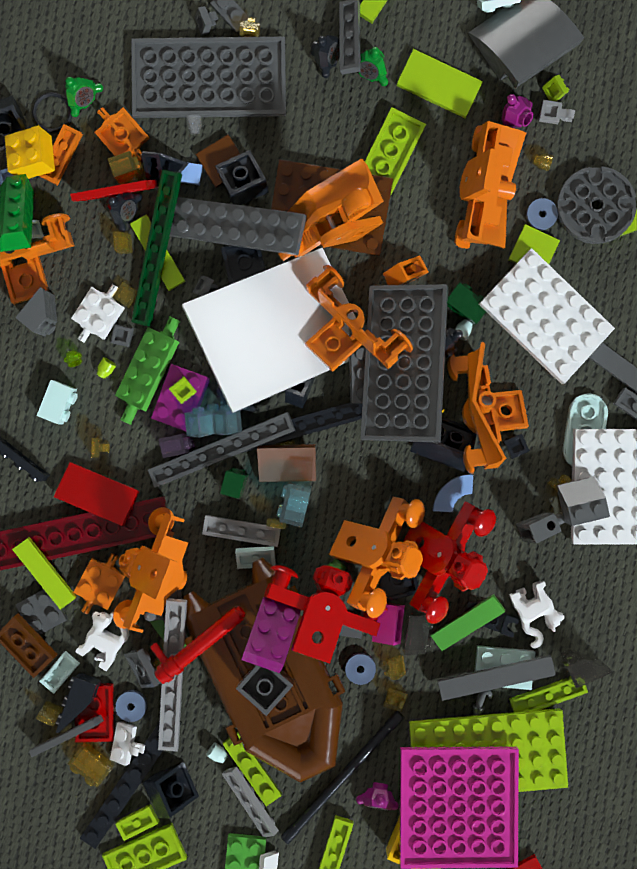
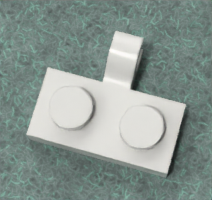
(124, 744)

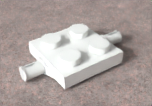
(97, 313)

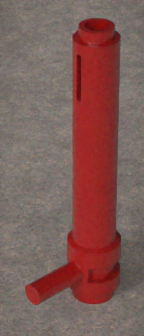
(176, 663)

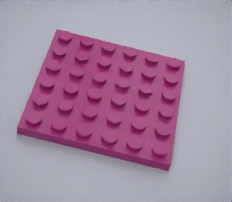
(459, 807)

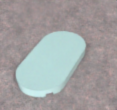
(584, 414)

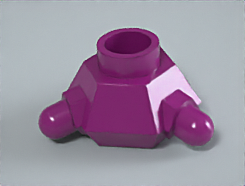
(517, 112)
(378, 798)

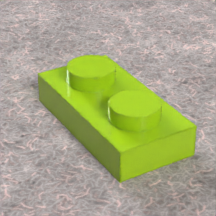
(137, 822)

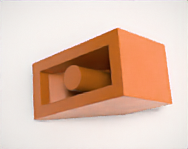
(406, 271)

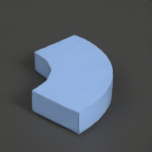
(452, 492)

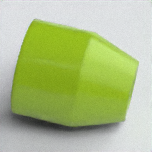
(105, 368)

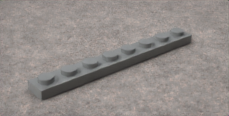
(172, 692)

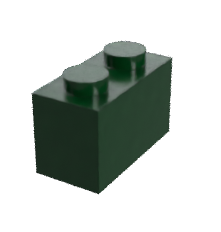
(466, 303)
(234, 482)

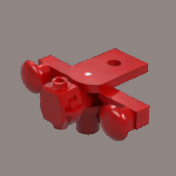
(446, 557)
(321, 611)

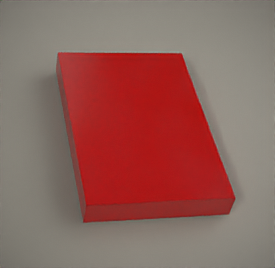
(101, 705)

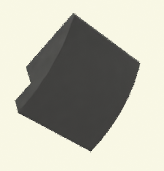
(525, 39)

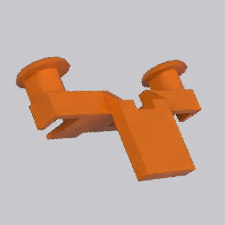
(27, 278)
(335, 345)

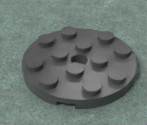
(616, 201)

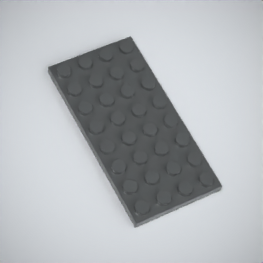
(208, 77)
(408, 396)

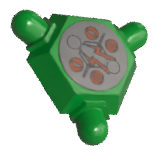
(373, 66)
(80, 93)

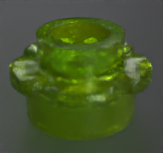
(73, 358)

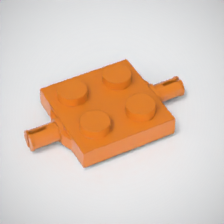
(121, 133)
(99, 583)

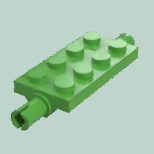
(147, 369)

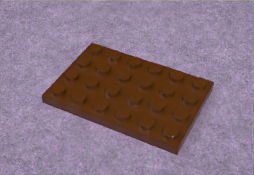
(296, 178)

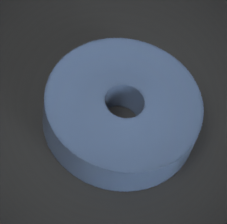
(545, 206)
(356, 676)
(126, 713)

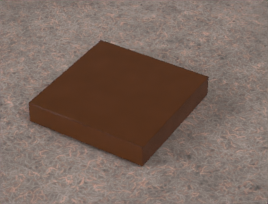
(215, 154)

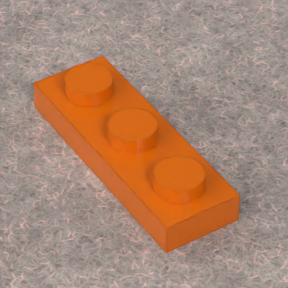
(63, 151)

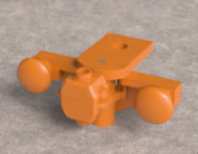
(379, 552)
(152, 572)

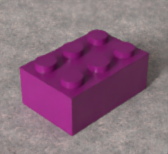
(168, 408)
(271, 635)

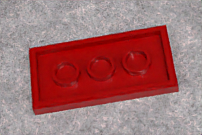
(114, 190)
(96, 494)

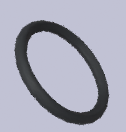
(50, 94)

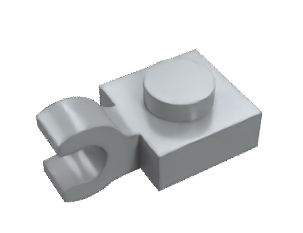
(552, 112)

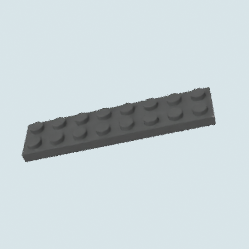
(238, 225)

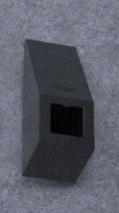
(82, 692)

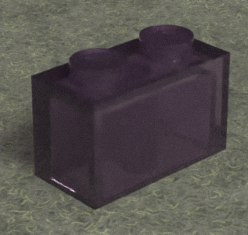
(176, 445)

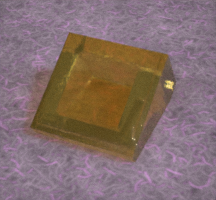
(122, 242)
(49, 713)

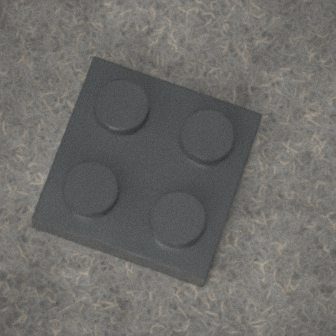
(41, 612)
(142, 668)

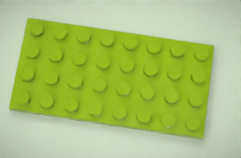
(535, 733)

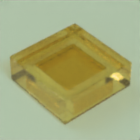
(125, 295)
(274, 522)

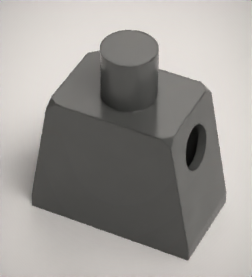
(540, 527)

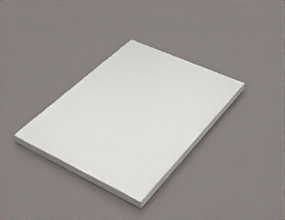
(260, 329)

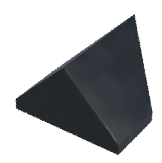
(155, 162)

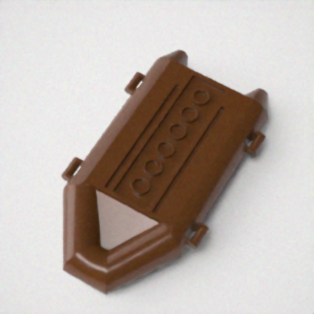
(305, 724)

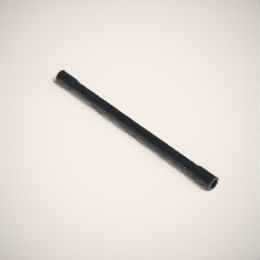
(295, 828)

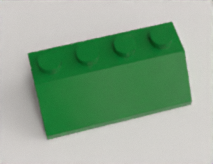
(16, 213)

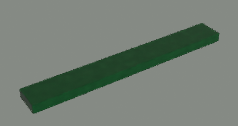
(156, 247)

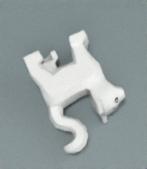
(532, 609)
(103, 640)

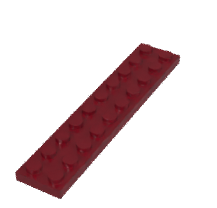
(79, 533)

